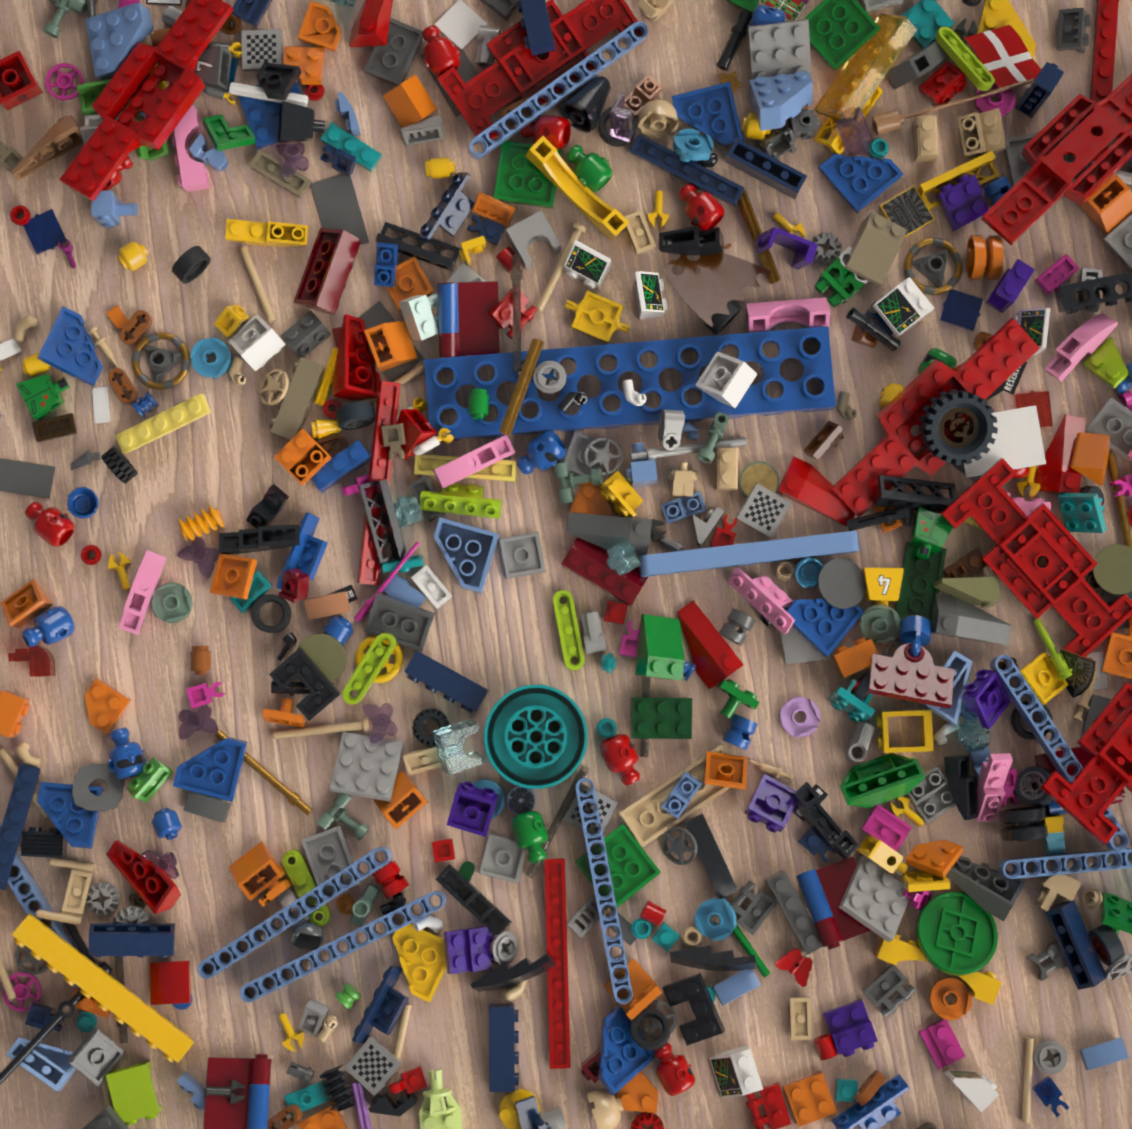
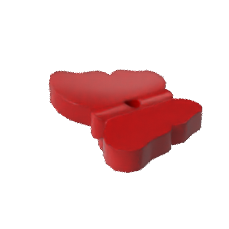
(800, 972)

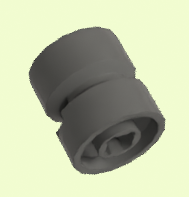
(738, 619)

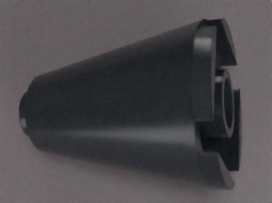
(587, 104)

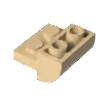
(982, 133)

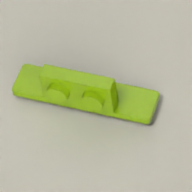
(461, 500)

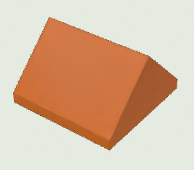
(409, 102)
(1091, 456)
(25, 604)
(725, 770)

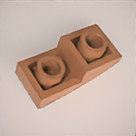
(643, 93)
(327, 605)

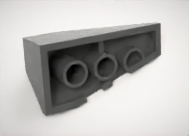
(610, 530)
(962, 620)
(986, 886)

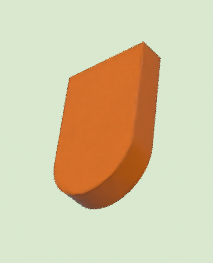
(117, 317)

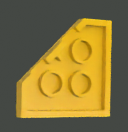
(1001, 13)
(421, 958)

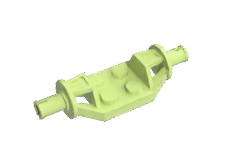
(434, 1111)

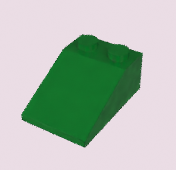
(660, 648)

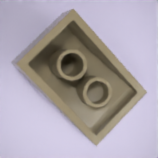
(875, 248)

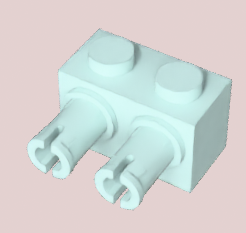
(419, 316)

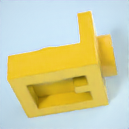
(472, 246)
(231, 319)

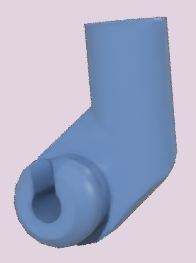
(691, 430)

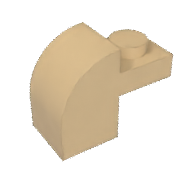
(654, 8)
(1056, 884)

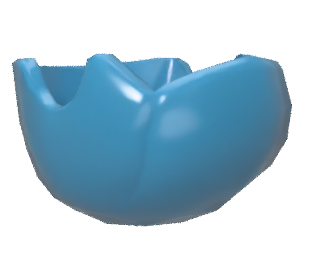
(807, 572)

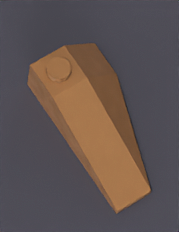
(56, 142)

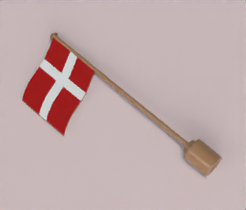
(1002, 55)

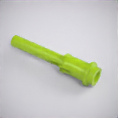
(1057, 659)

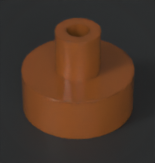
(980, 339)

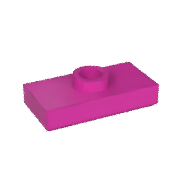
(1057, 274)

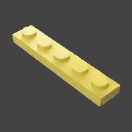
(163, 423)
(500, 471)

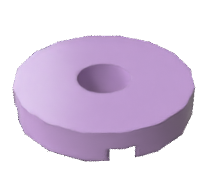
(811, 721)

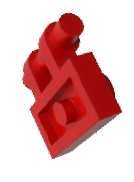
(503, 312)
(774, 1106)

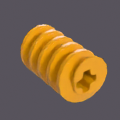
(200, 523)

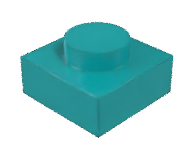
(665, 937)
(846, 1089)

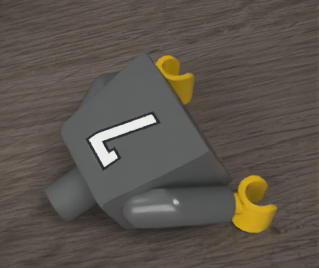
(214, 69)

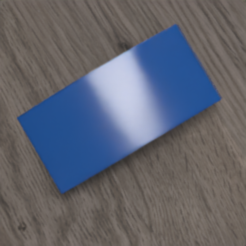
(386, 264)

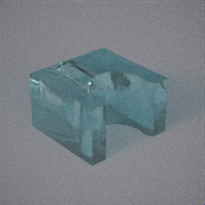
(450, 747)

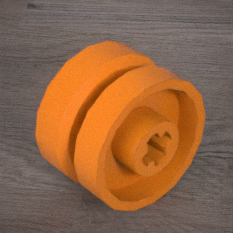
(984, 257)

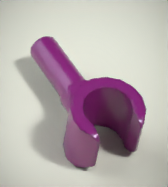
(68, 251)

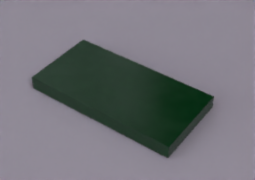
(917, 587)

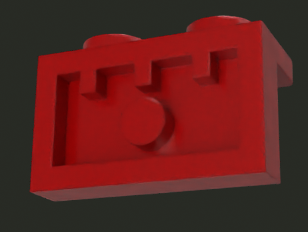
(944, 84)

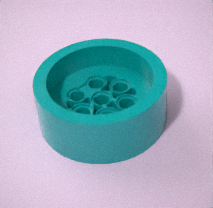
(553, 766)

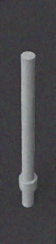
(652, 454)

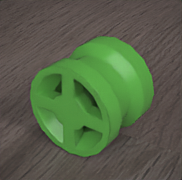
(348, 995)

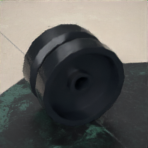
(1024, 826)

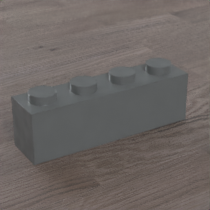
(794, 911)

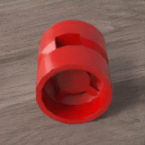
(390, 879)

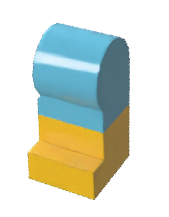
(1054, 842)

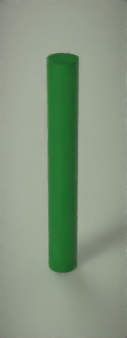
(750, 951)

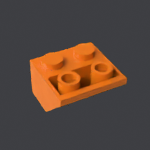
(1110, 204)
(390, 345)
(302, 457)
(404, 803)
(256, 871)

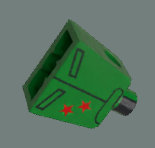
(43, 394)
(929, 532)

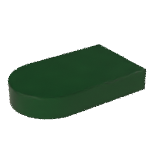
(467, 870)

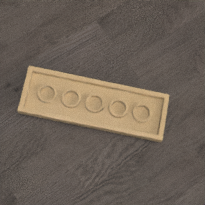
(650, 820)

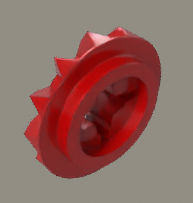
(647, 1119)

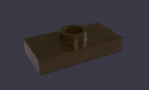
(55, 427)

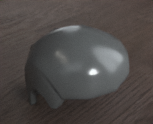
(307, 936)

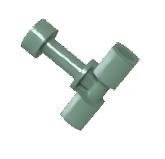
(63, 6)
(715, 432)
(569, 480)
(337, 813)
(364, 905)

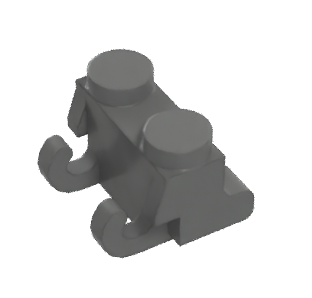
(778, 143)

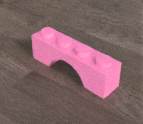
(192, 174)
(809, 312)

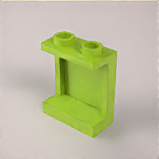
(133, 1093)

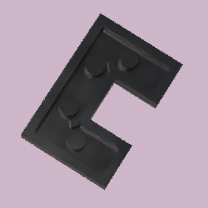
(304, 668)
(707, 1019)

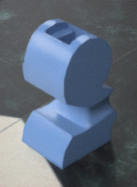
(216, 158)
(978, 757)

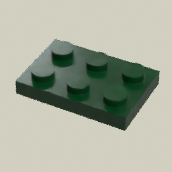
(661, 718)

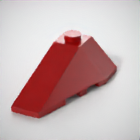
(371, 24)
(354, 367)
(1057, 474)
(811, 489)
(707, 647)
(145, 877)

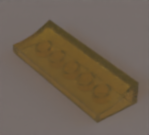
(866, 68)

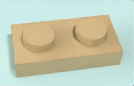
(640, 233)
(421, 760)
(800, 1018)

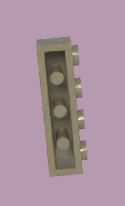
(298, 399)

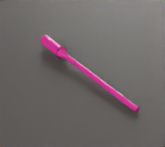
(368, 604)

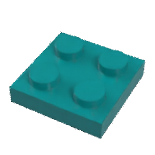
(927, 18)

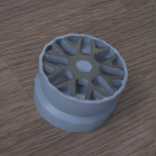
(521, 800)

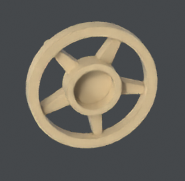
(274, 387)

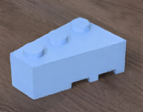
(962, 670)
(45, 1063)

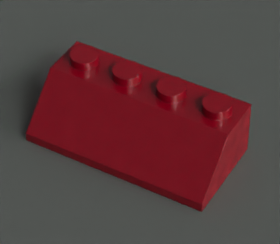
(327, 270)
(591, 564)

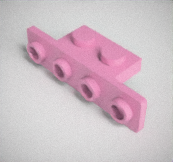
(764, 597)

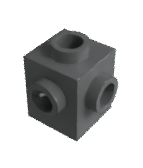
(804, 124)

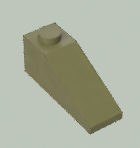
(973, 590)

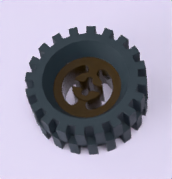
(970, 440)

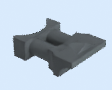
(1057, 960)

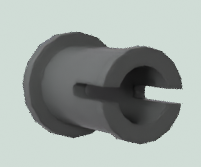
(300, 1072)

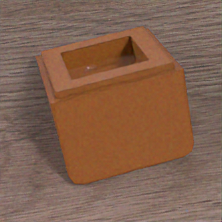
(863, 338)

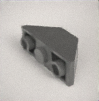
(916, 65)

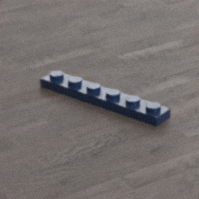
(687, 171)
(15, 818)

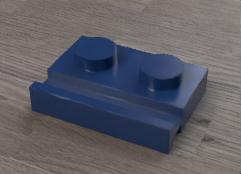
(251, 10)

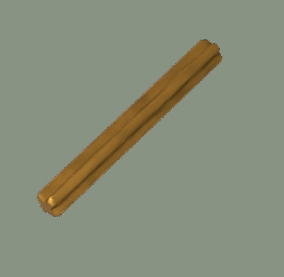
(755, 230)
(521, 386)

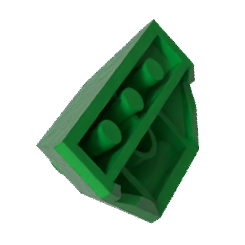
(881, 780)

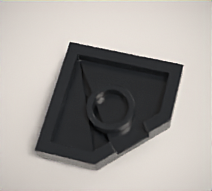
(277, 79)

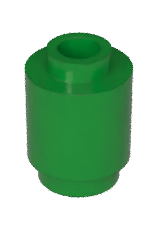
(478, 403)

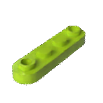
(964, 58)
(568, 630)
(369, 668)
(303, 883)

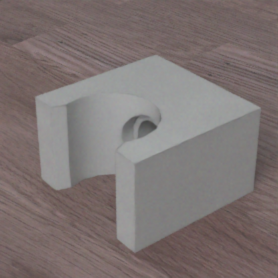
(532, 230)

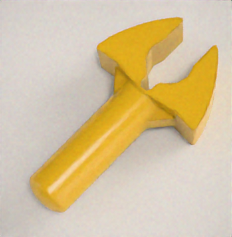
(658, 210)
(787, 226)
(1029, 482)
(120, 569)
(906, 811)
(290, 1033)

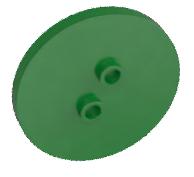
(956, 934)

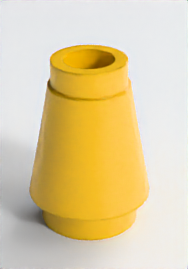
(324, 428)

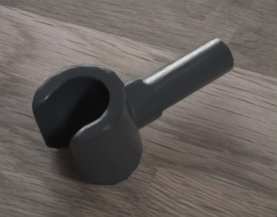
(290, 640)

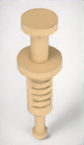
(103, 346)
(1083, 704)
(772, 770)

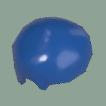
(82, 502)

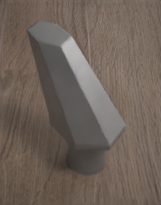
(85, 459)
(671, 545)

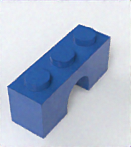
(344, 462)

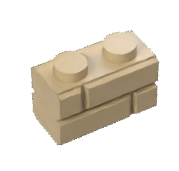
(925, 138)
(727, 469)

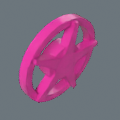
(63, 81)
(23, 991)

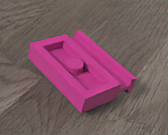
(886, 827)
(941, 1043)

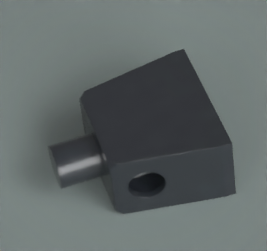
(297, 123)

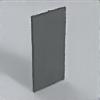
(26, 478)

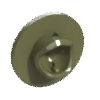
(1114, 569)
(326, 654)

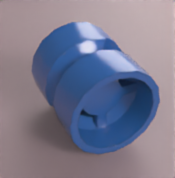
(997, 189)
(740, 731)

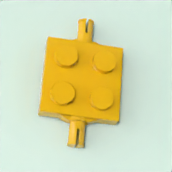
(597, 316)

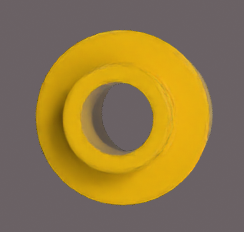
(440, 168)
(34, 366)

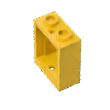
(925, 728)

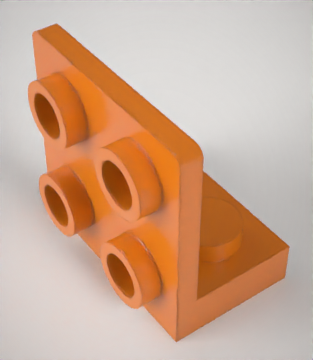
(643, 989)

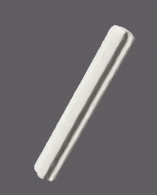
(258, 93)

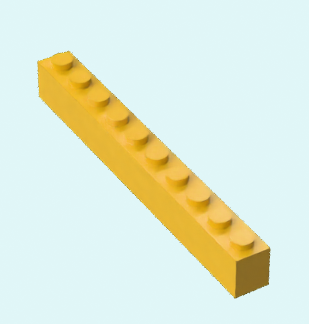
(102, 987)

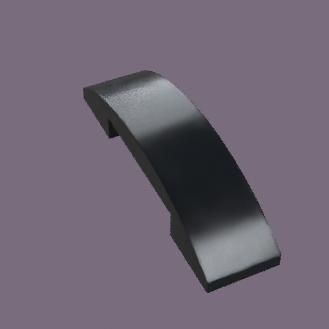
(822, 823)

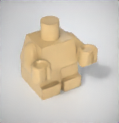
(682, 480)

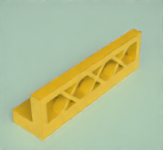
(835, 141)
(952, 175)

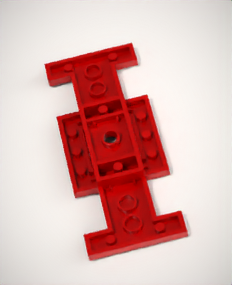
(519, 72)
(1023, 541)
(1104, 773)

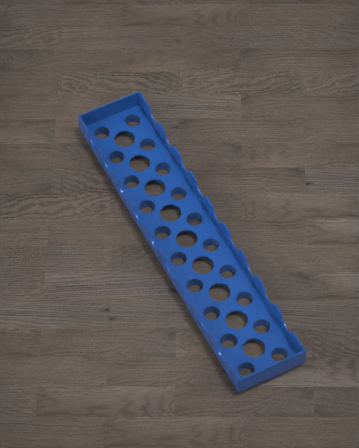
(627, 355)

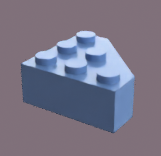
(115, 36)
(780, 98)
(467, 552)

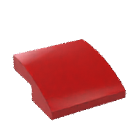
(170, 982)

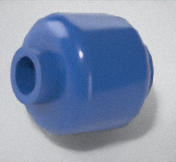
(339, 629)
(166, 824)

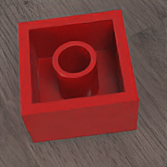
(17, 81)

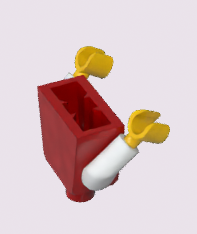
(418, 432)

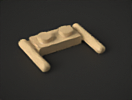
(76, 892)

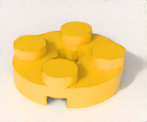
(507, 1105)

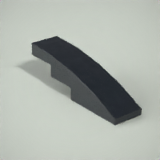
(259, 539)
(711, 856)
(473, 900)
(704, 959)
(505, 975)

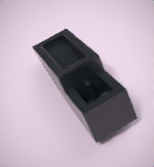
(692, 241)
(962, 785)

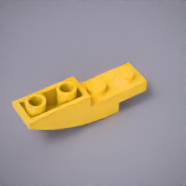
(267, 233)

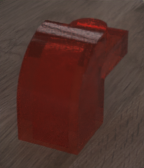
(40, 660)

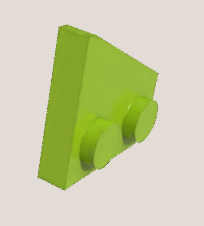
(1107, 364)

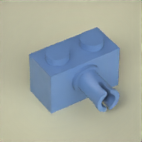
(108, 209)
(641, 471)

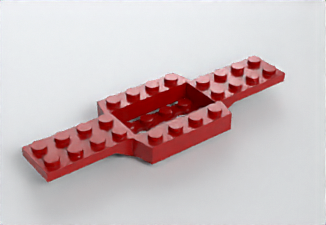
(162, 108)
(1052, 175)
(897, 448)

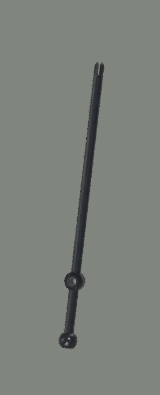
(47, 1029)

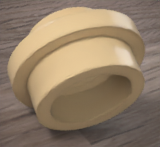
(789, 566)
(1092, 899)
(691, 943)

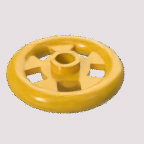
(392, 669)

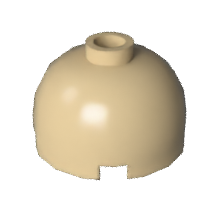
(658, 118)
(605, 1108)

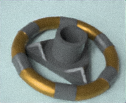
(933, 266)
(161, 361)

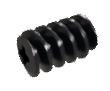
(337, 1089)

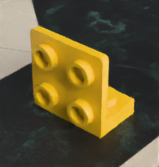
(621, 495)

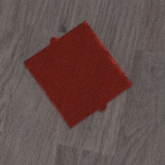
(1042, 403)

